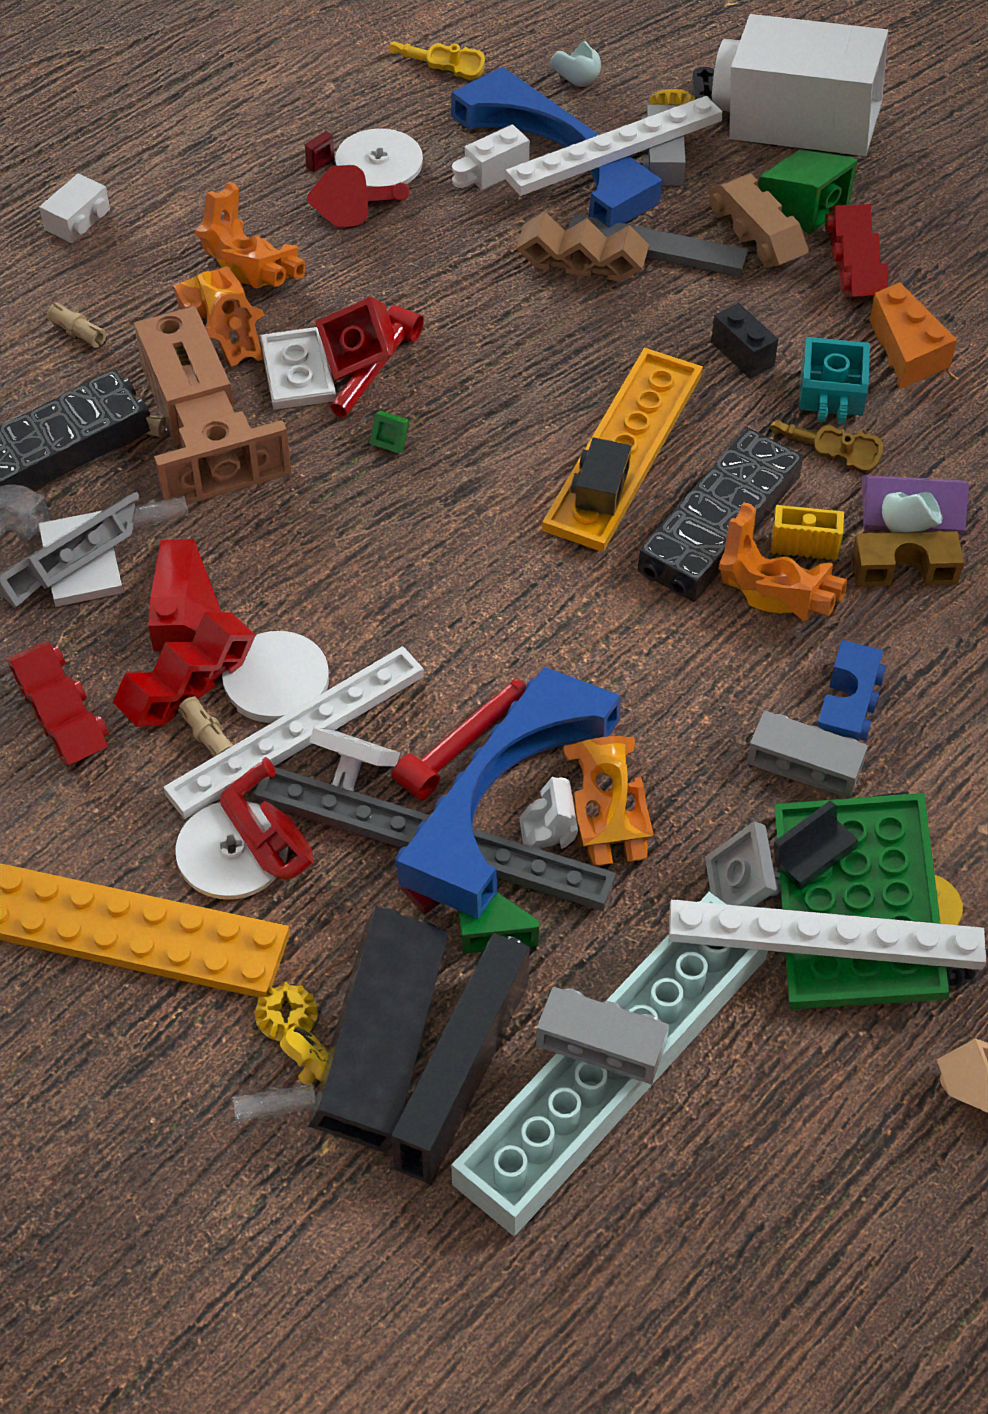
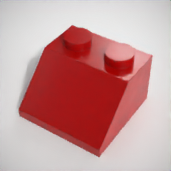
(356, 337)

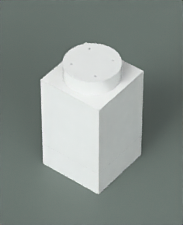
(802, 83)

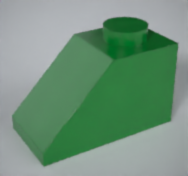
(499, 918)

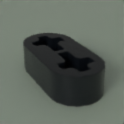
(699, 88)

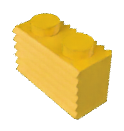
(807, 532)

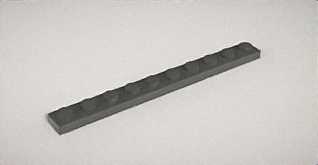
(398, 826)

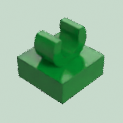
(389, 431)

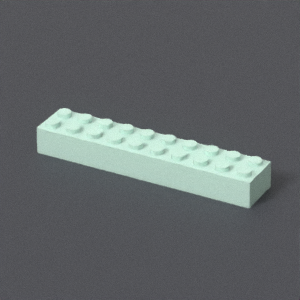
(576, 1104)

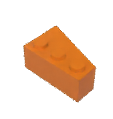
(911, 335)

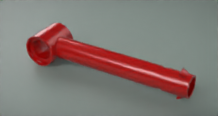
(406, 326)
(421, 775)

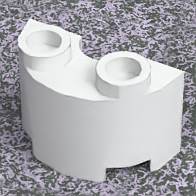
(551, 817)

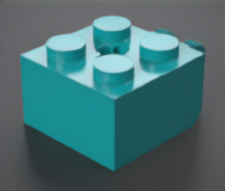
(834, 377)

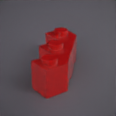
(856, 250)
(185, 670)
(58, 702)

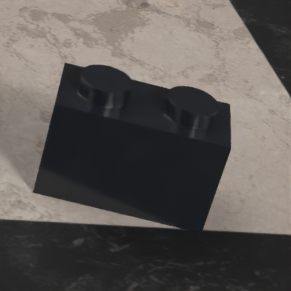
(744, 340)
(602, 476)

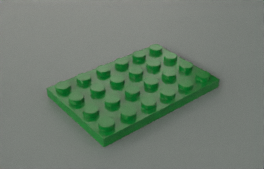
(881, 879)

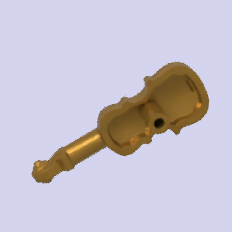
(858, 451)

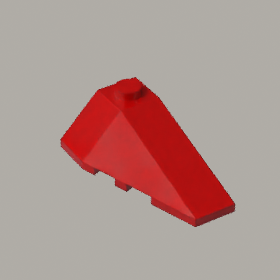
(179, 593)

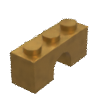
(932, 553)

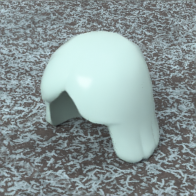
(580, 67)
(911, 512)

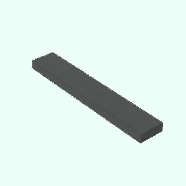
(681, 249)

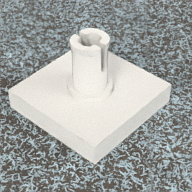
(353, 753)

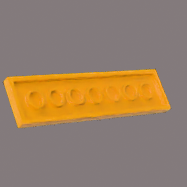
(637, 417)
(140, 931)

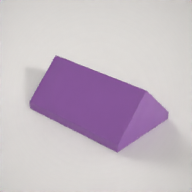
(949, 494)

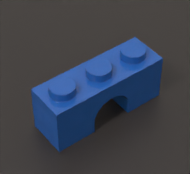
(854, 673)

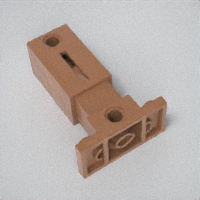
(197, 403)

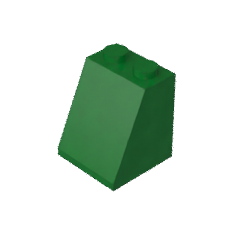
(810, 185)

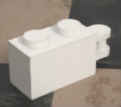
(490, 157)

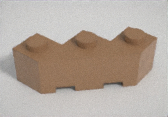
(760, 218)
(582, 248)

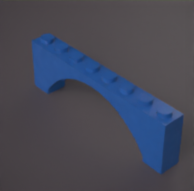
(503, 99)
(444, 855)

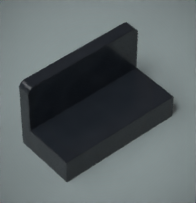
(813, 846)

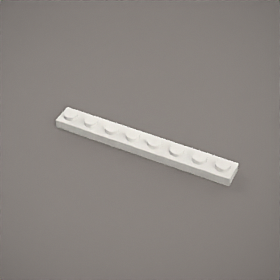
(612, 145)
(293, 731)
(827, 934)

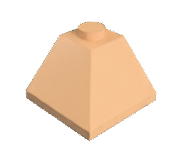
(966, 1073)

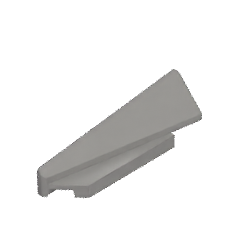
(69, 551)

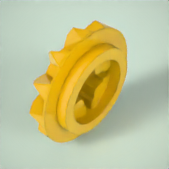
(671, 97)
(270, 1019)

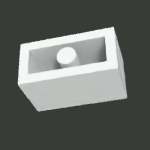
(74, 208)

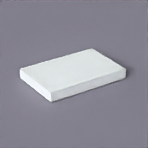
(297, 368)
(91, 581)

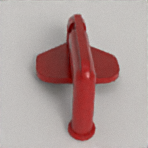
(344, 197)
(269, 843)

